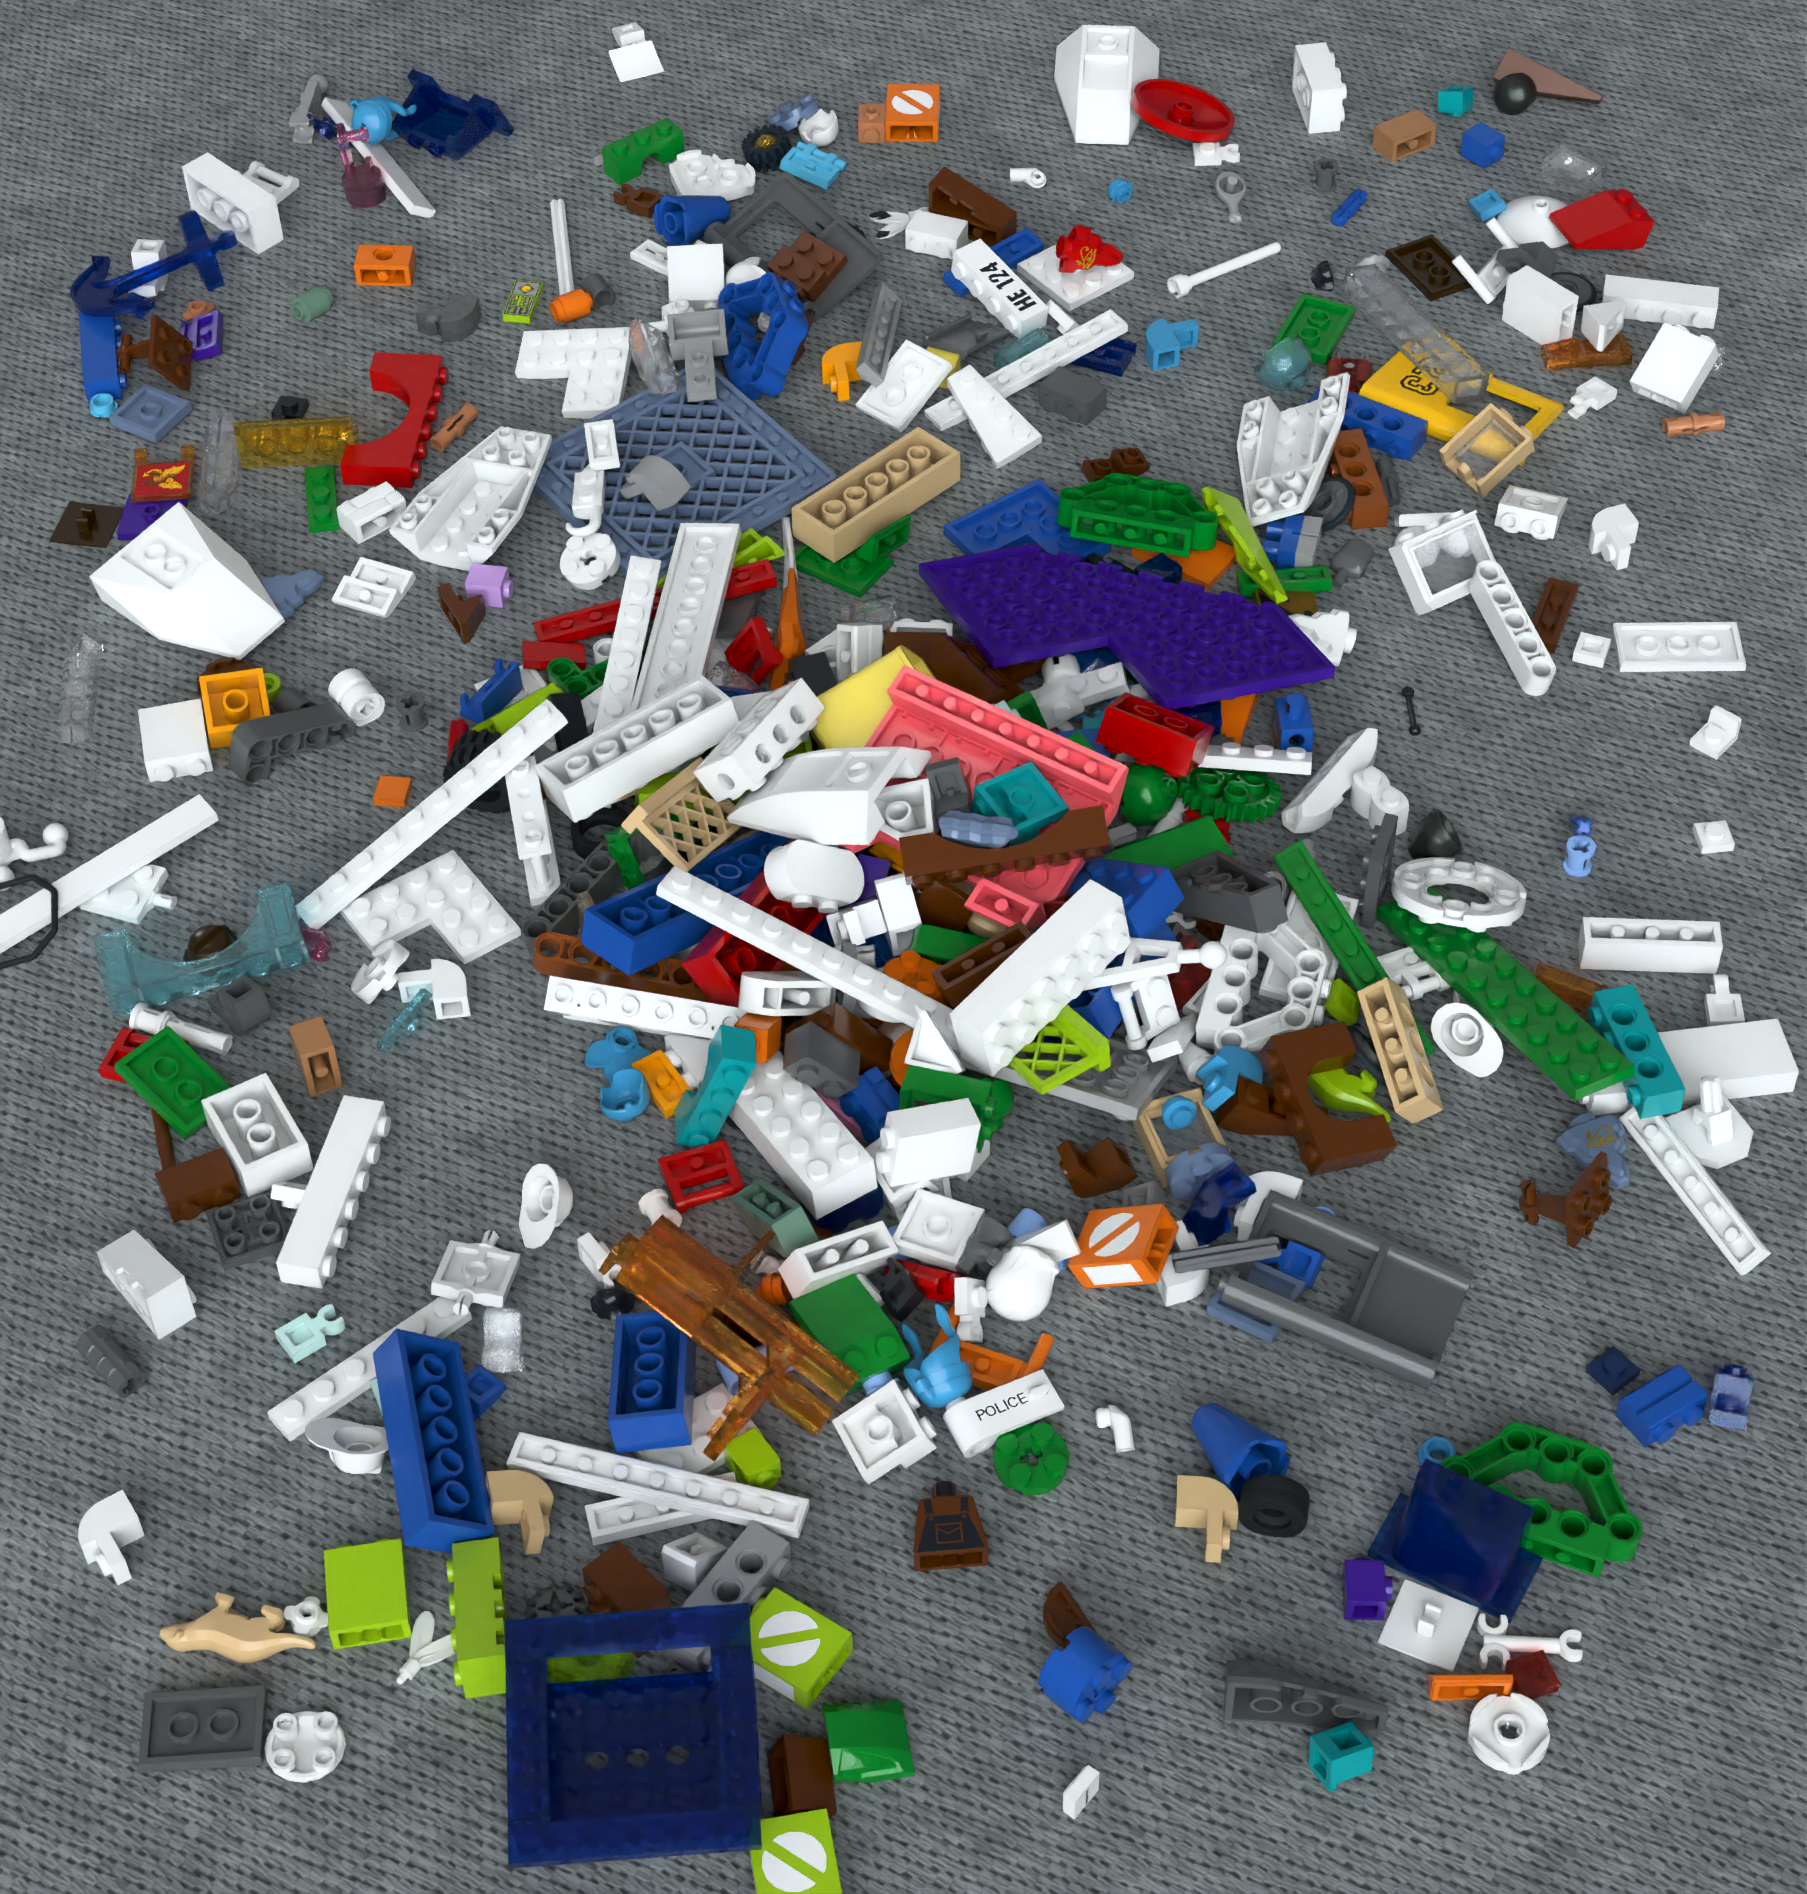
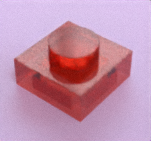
(1533, 1675)

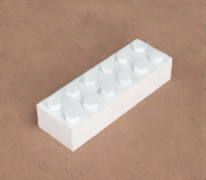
(637, 748)
(1041, 978)
(802, 1139)

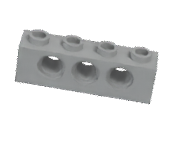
(753, 1549)

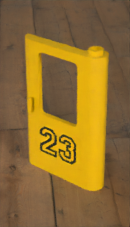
(1410, 391)

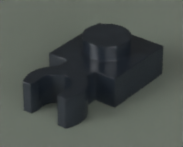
(901, 1290)

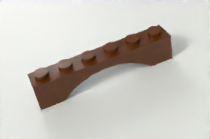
(1075, 836)

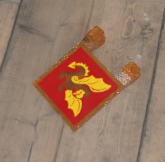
(163, 479)

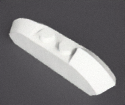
(1324, 791)

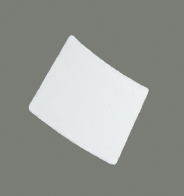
(636, 61)

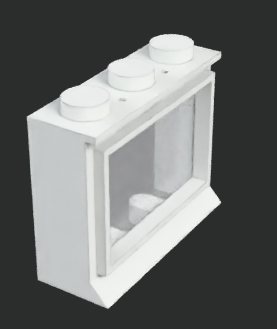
(1441, 560)

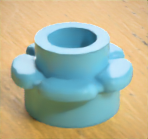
(102, 405)

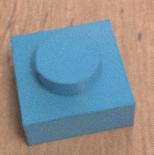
(1487, 205)

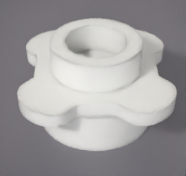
(306, 1625)

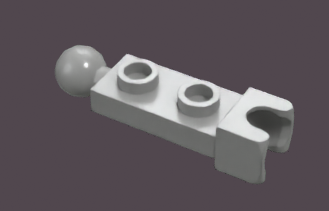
(310, 103)

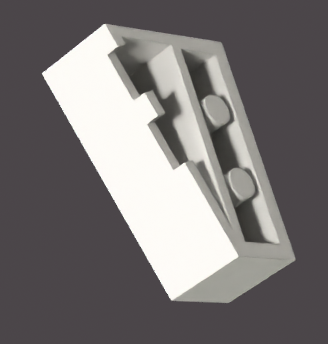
(148, 1283)

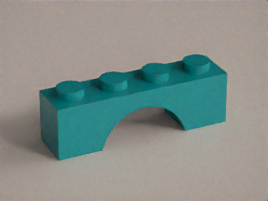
(728, 1068)

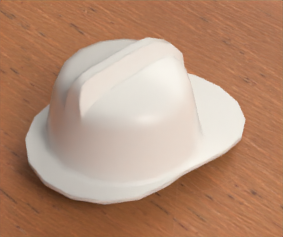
(1467, 1038)
(544, 1205)
(351, 1445)

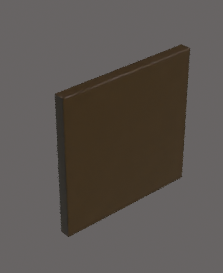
(87, 525)

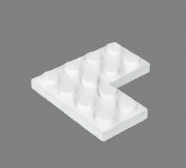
(590, 358)
(438, 895)

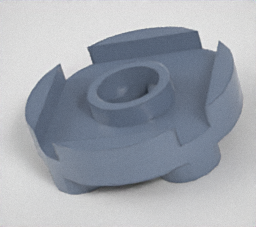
(791, 112)
(1188, 1172)

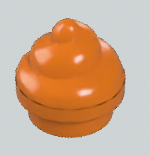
(773, 1290)

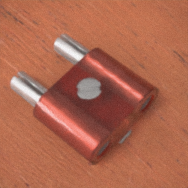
(1359, 370)

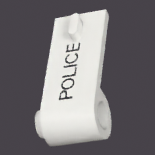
(982, 1418)

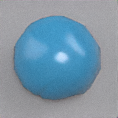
(628, 1089)

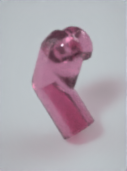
(319, 942)

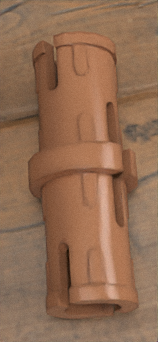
(1693, 424)
(454, 427)

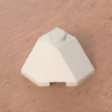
(908, 809)

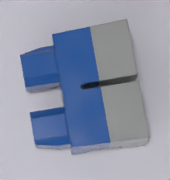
(1293, 541)

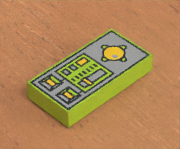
(522, 301)

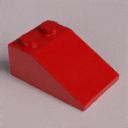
(1604, 221)

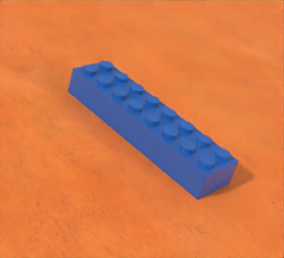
(645, 929)

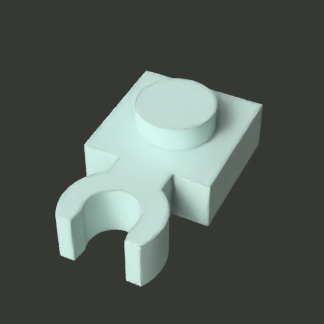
(308, 1335)

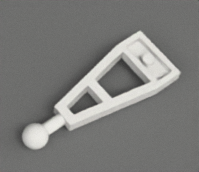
(1210, 955)

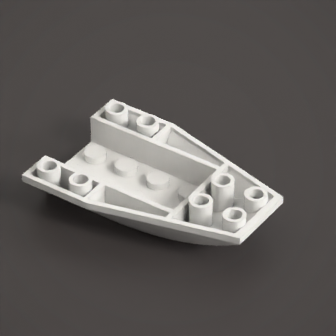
(1097, 79)
(1288, 451)
(474, 501)
(827, 794)

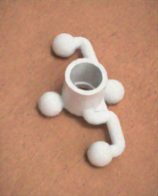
(54, 835)

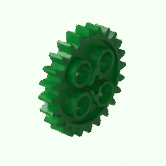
(1230, 793)

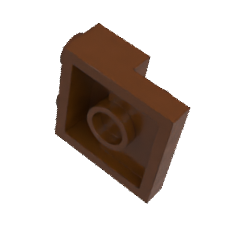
(808, 265)

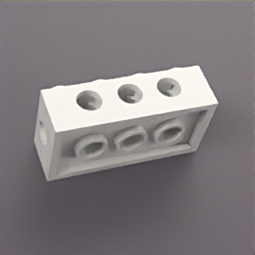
(759, 741)

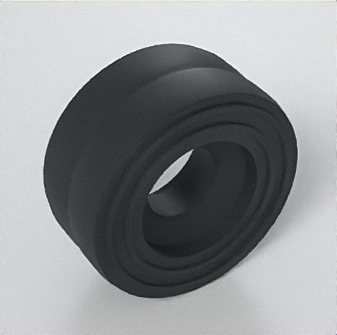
(1274, 1506)

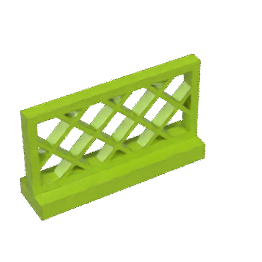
(1077, 1039)

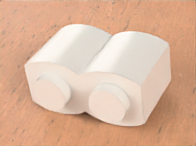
(1373, 797)

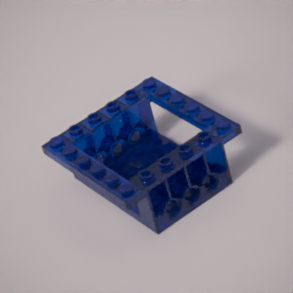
(622, 1812)

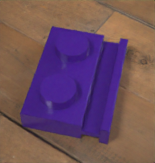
(205, 334)

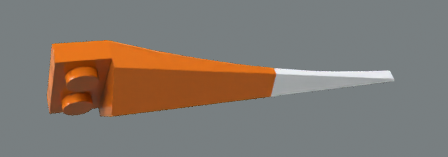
(790, 631)

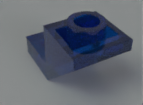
(1209, 1210)
(1730, 1397)

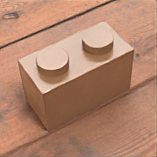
(1404, 135)
(315, 1056)

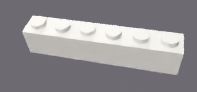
(333, 1192)

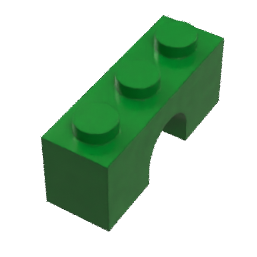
(625, 156)

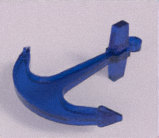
(100, 297)

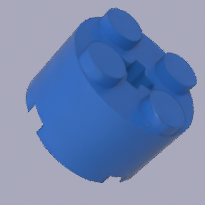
(1084, 1674)

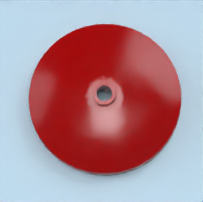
(1182, 110)

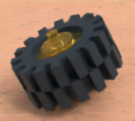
(766, 147)

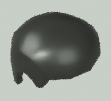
(1514, 93)

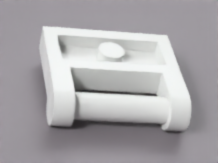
(288, 184)
(1154, 1005)

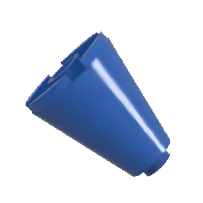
(688, 216)
(1237, 1447)

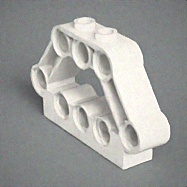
(1230, 990)

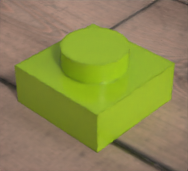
(1343, 1003)

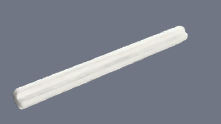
(562, 248)

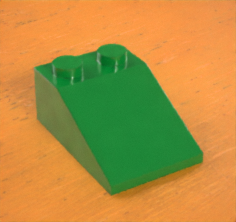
(852, 1328)

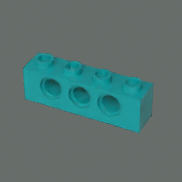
(1627, 1027)

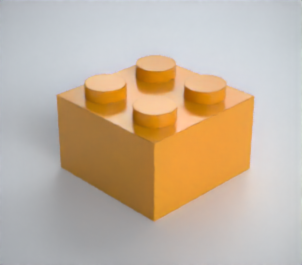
(232, 700)

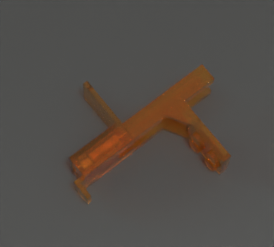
(689, 1285)

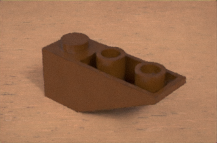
(1254, 1111)

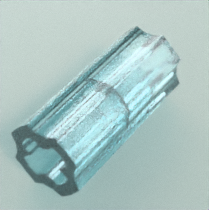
(1020, 348)

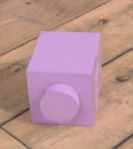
(491, 582)

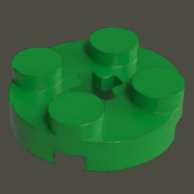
(1033, 1439)

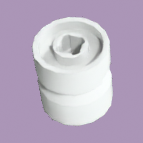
(356, 696)

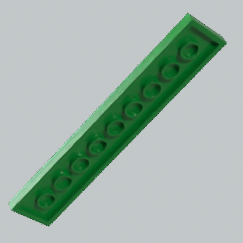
(1513, 1002)

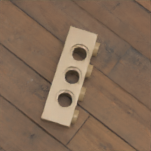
(1400, 1050)

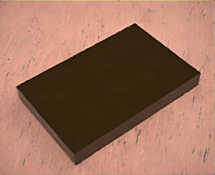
(1428, 267)

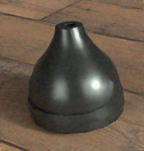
(1435, 837)

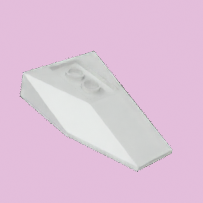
(188, 588)

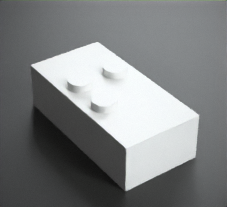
(233, 202)

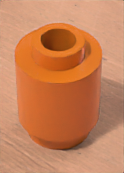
(571, 306)

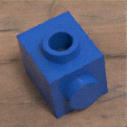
(1482, 145)

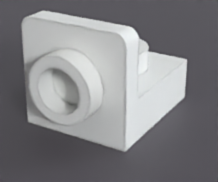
(1717, 733)

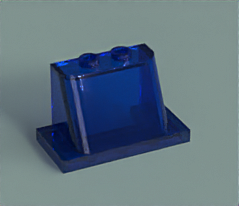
(446, 122)
(1460, 1540)

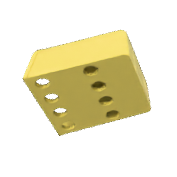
(861, 701)

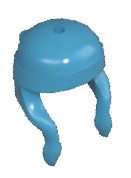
(376, 117)
(942, 1373)

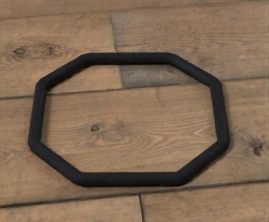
(54, 917)

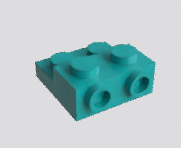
(1023, 797)

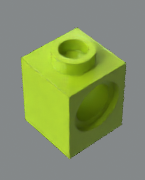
(753, 1460)

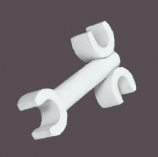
(1498, 1644)

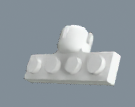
(1089, 686)

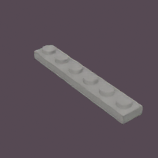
(878, 335)

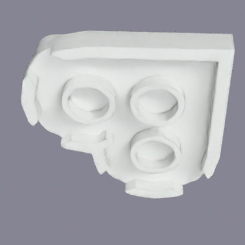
(711, 176)

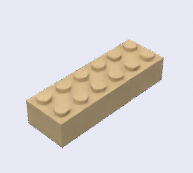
(875, 494)

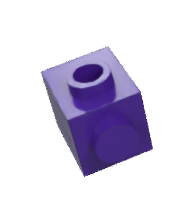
(1365, 1589)

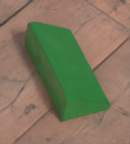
(886, 540)

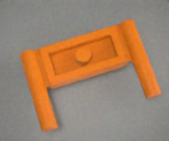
(993, 1368)

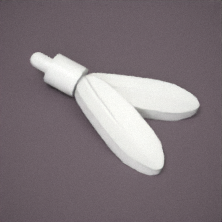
(422, 1649)

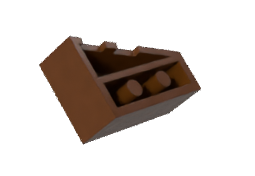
(960, 199)

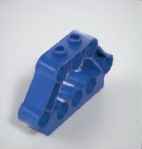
(757, 365)

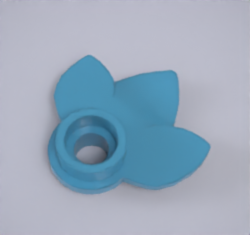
(611, 1055)

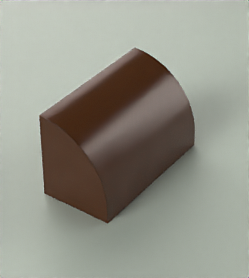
(801, 1775)

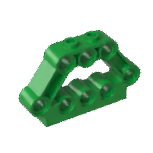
(1138, 514)
(1575, 1458)

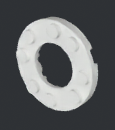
(1504, 893)

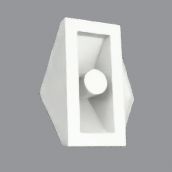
(930, 1047)

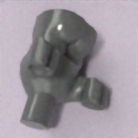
(982, 1247)

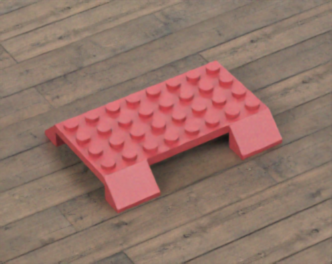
(990, 743)

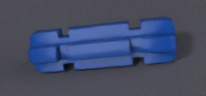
(1349, 207)
(1580, 824)

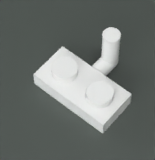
(1060, 707)

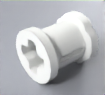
(655, 1204)

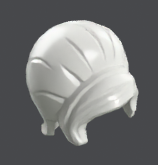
(1021, 1283)

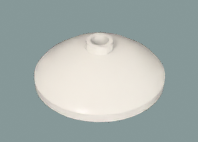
(1528, 220)

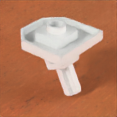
(1713, 1128)

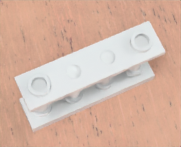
(533, 830)

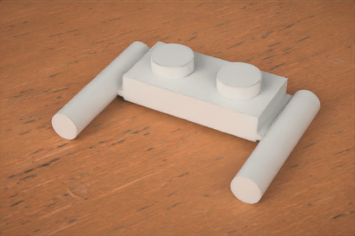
(1492, 275)

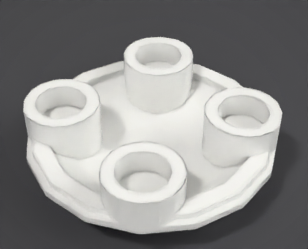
(305, 1745)

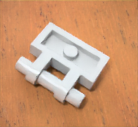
(1406, 967)

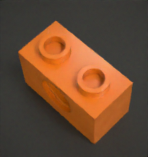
(385, 265)

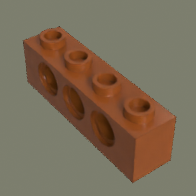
(1354, 462)

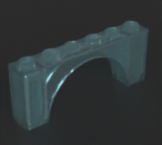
(268, 945)

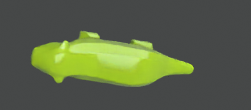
(1347, 1092)

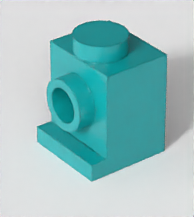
(1340, 1754)

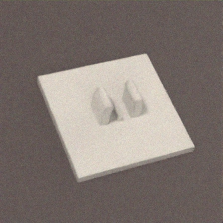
(1428, 1625)

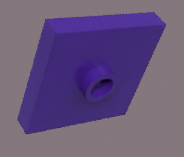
(141, 515)

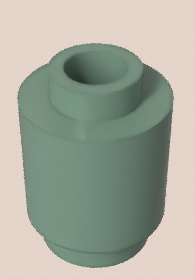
(312, 303)

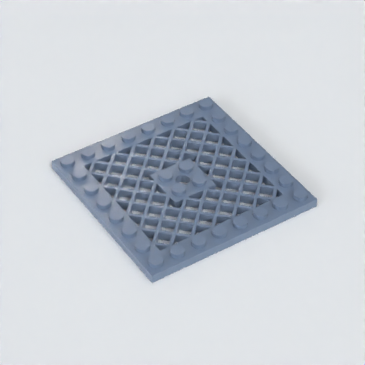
(800, 468)

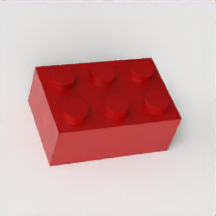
(1154, 735)

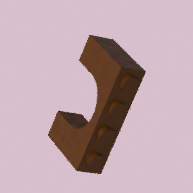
(1322, 1140)

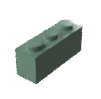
(769, 1209)

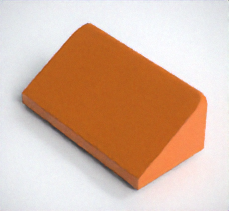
(1468, 1685)

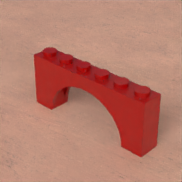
(398, 456)

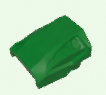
(868, 1741)

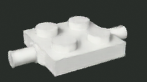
(133, 895)
(475, 1273)

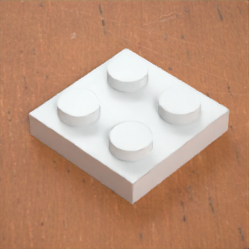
(936, 1229)

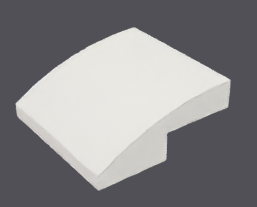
(374, 587)

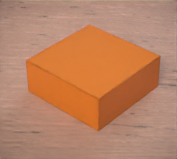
(392, 791)

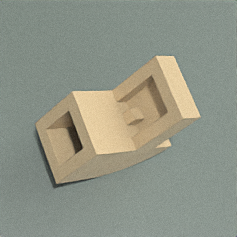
(521, 1499)
(1208, 1505)

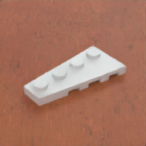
(997, 423)

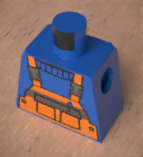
(1292, 718)

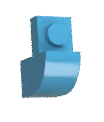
(1166, 340)
(1222, 1074)

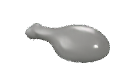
(1231, 190)

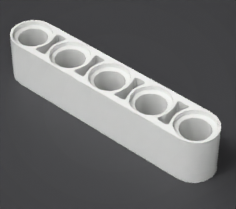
(1512, 628)

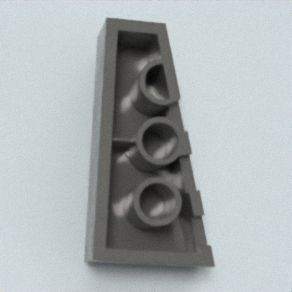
(1229, 893)

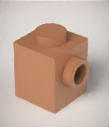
(871, 123)

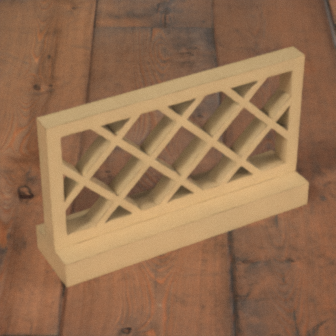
(672, 799)

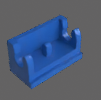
(493, 694)

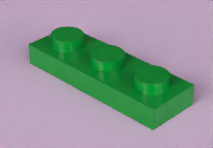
(321, 499)
(1308, 578)

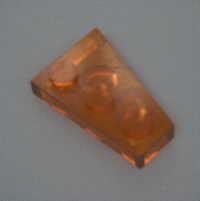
(1582, 354)

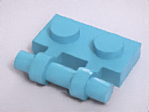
(813, 165)

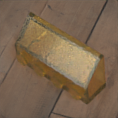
(294, 441)

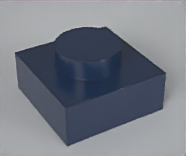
(1613, 1370)

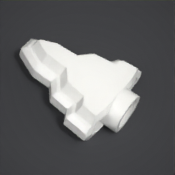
(1328, 632)

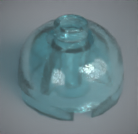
(1286, 365)

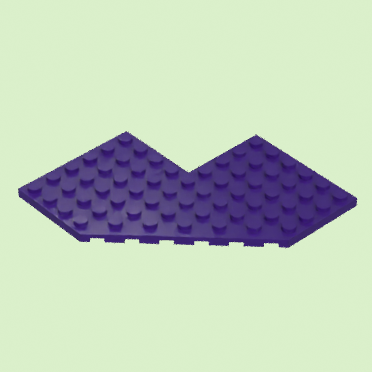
(1171, 637)

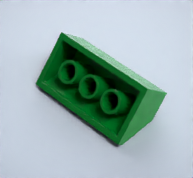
(1175, 845)

